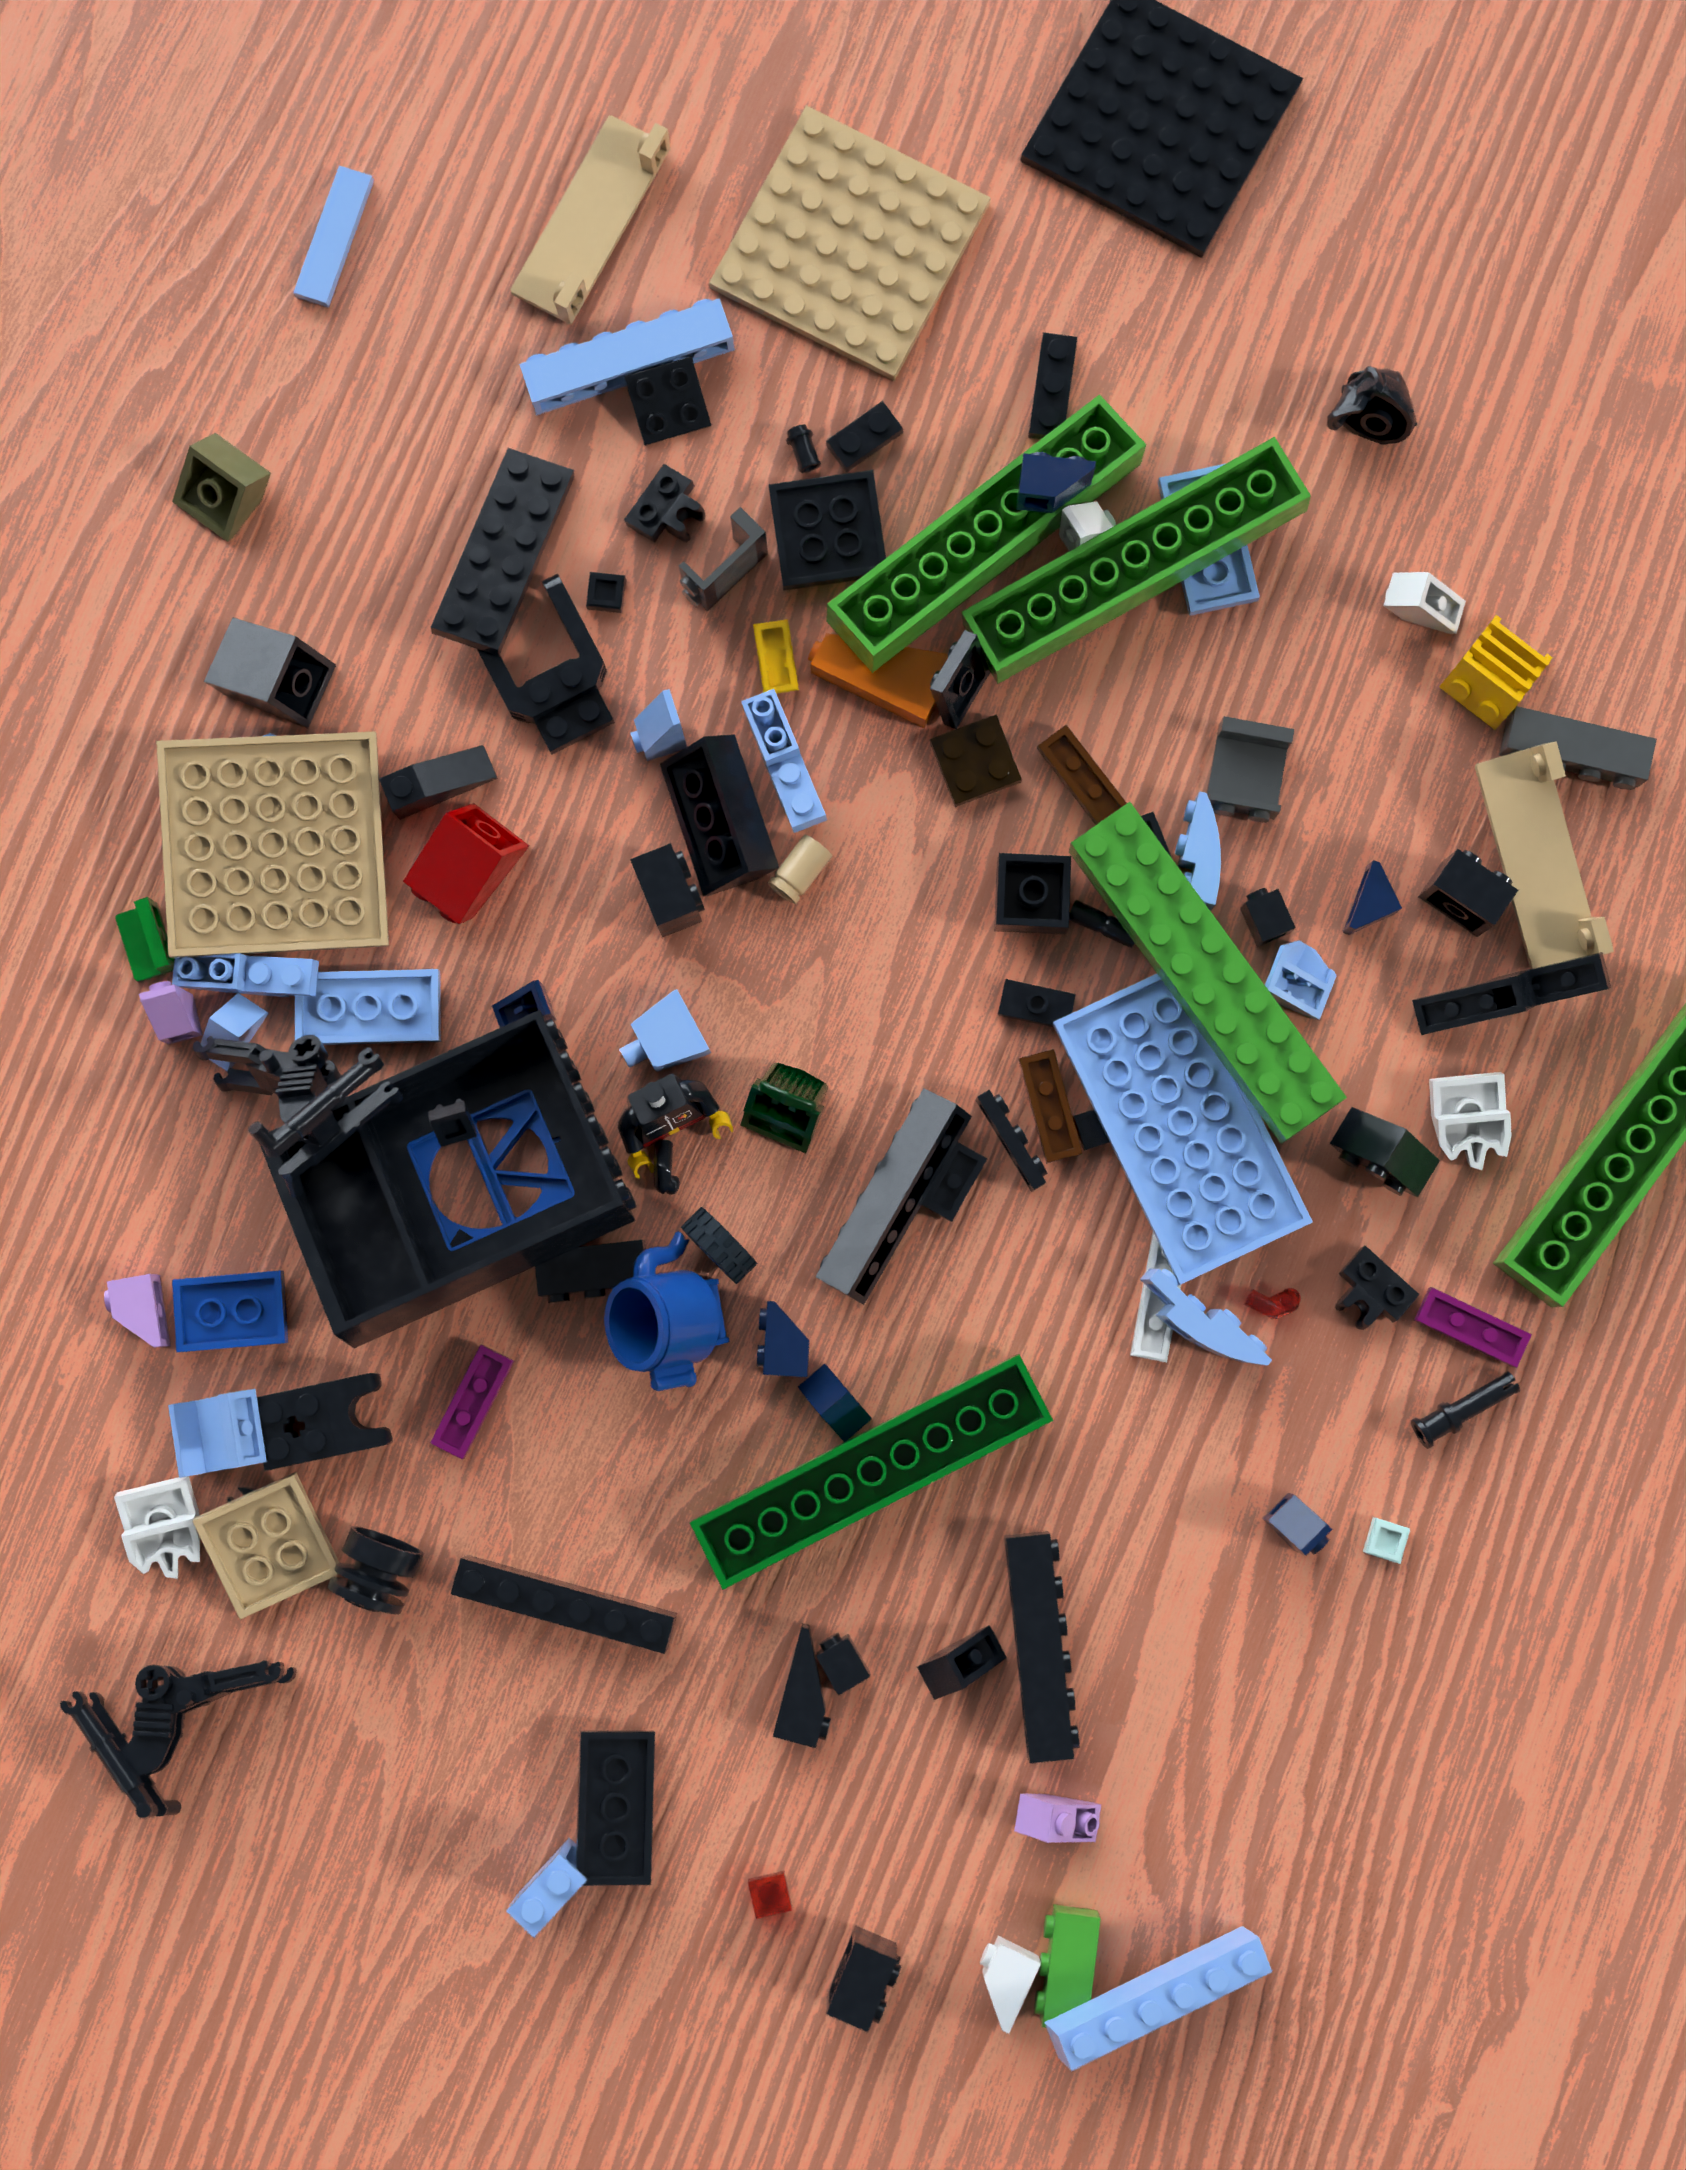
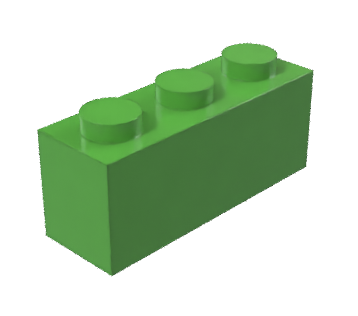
(1069, 1960)

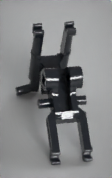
(306, 1093)
(159, 1724)

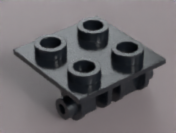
(667, 400)

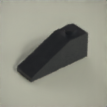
(436, 780)
(803, 1701)

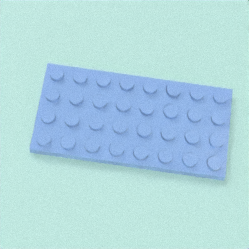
(1180, 1129)

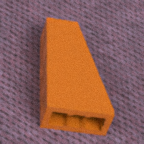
(896, 686)

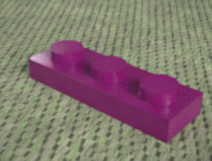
(1472, 1327)
(472, 1402)

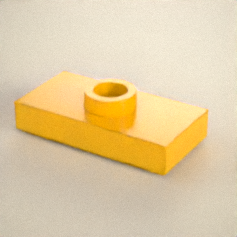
(776, 656)

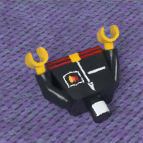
(663, 1110)

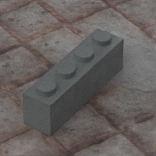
(1584, 747)

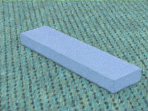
(333, 236)

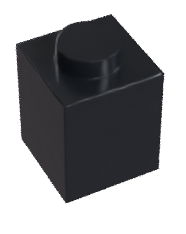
(1267, 916)
(842, 1662)

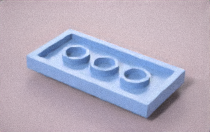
(1225, 582)
(372, 1007)

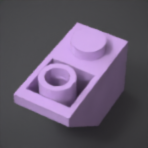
(171, 1012)
(1057, 1818)

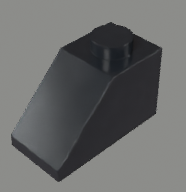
(961, 1663)

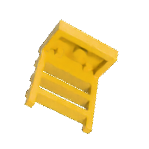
(1495, 674)

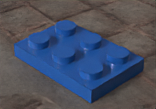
(230, 1311)

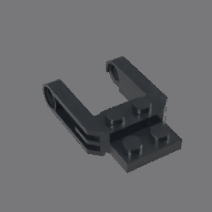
(566, 697)

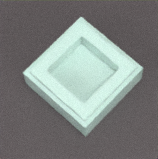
(1386, 1540)

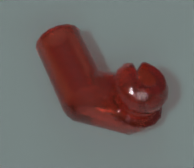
(1276, 1305)

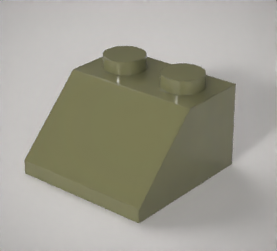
(220, 485)

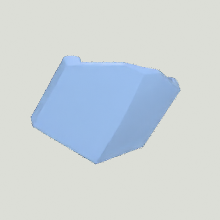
(1300, 979)

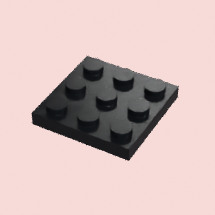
(827, 529)

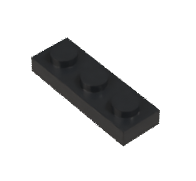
(1052, 384)
(1012, 1139)

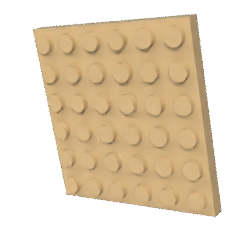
(850, 243)
(272, 844)

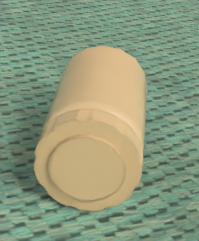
(800, 869)

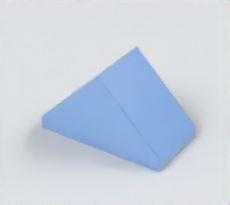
(236, 1022)

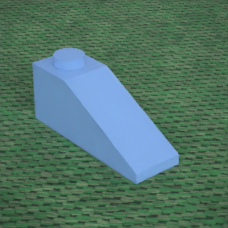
(659, 728)

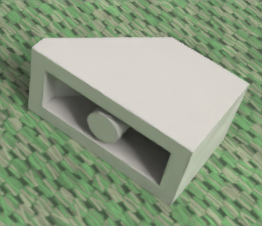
(1083, 522)
(1424, 601)
(1008, 1977)

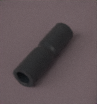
(1099, 922)

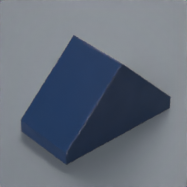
(1373, 900)
(523, 1003)
(834, 1402)

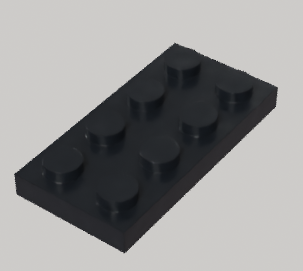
(615, 1807)

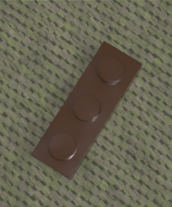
(1081, 775)
(1050, 1106)

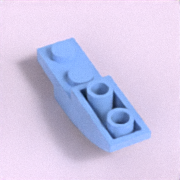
(783, 761)
(1201, 849)
(247, 974)
(1214, 1331)

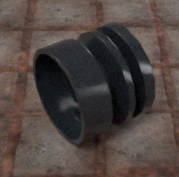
(375, 1571)

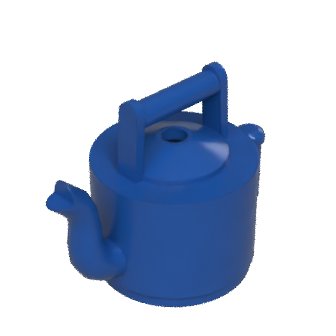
(664, 1318)

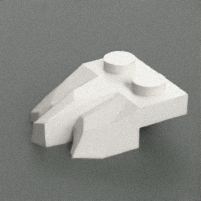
(1471, 1115)
(159, 1524)

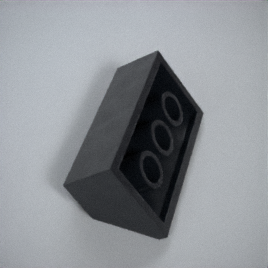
(719, 814)

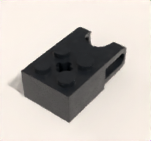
(328, 1420)

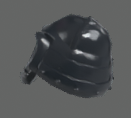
(1375, 406)

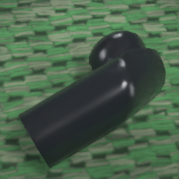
(663, 1177)

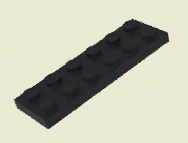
(502, 552)

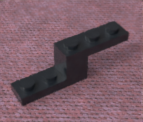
(1511, 993)

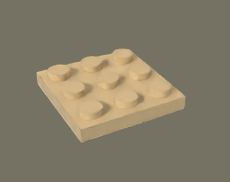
(267, 1545)

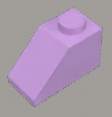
(139, 1307)

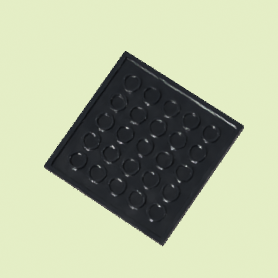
(1161, 121)

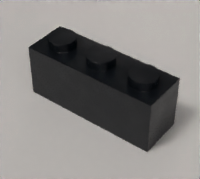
(587, 1270)

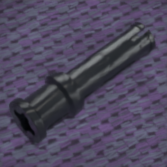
(1450, 1417)

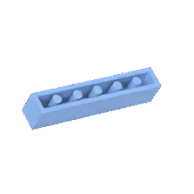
(601, 364)
(1158, 1997)

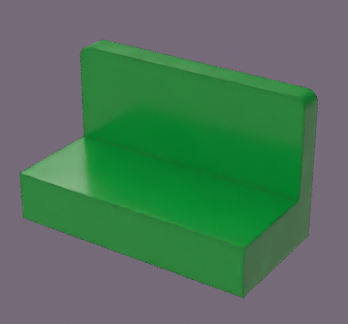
(145, 940)

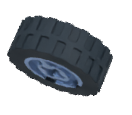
(719, 1245)

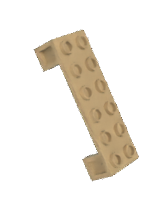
(591, 218)
(1540, 856)

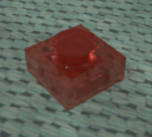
(770, 1894)

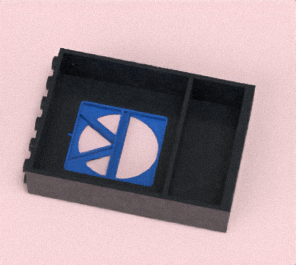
(368, 1206)

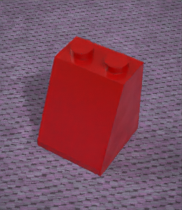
(464, 862)

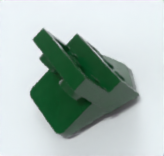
(785, 1106)

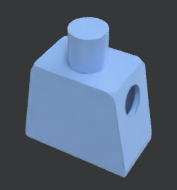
(665, 1035)

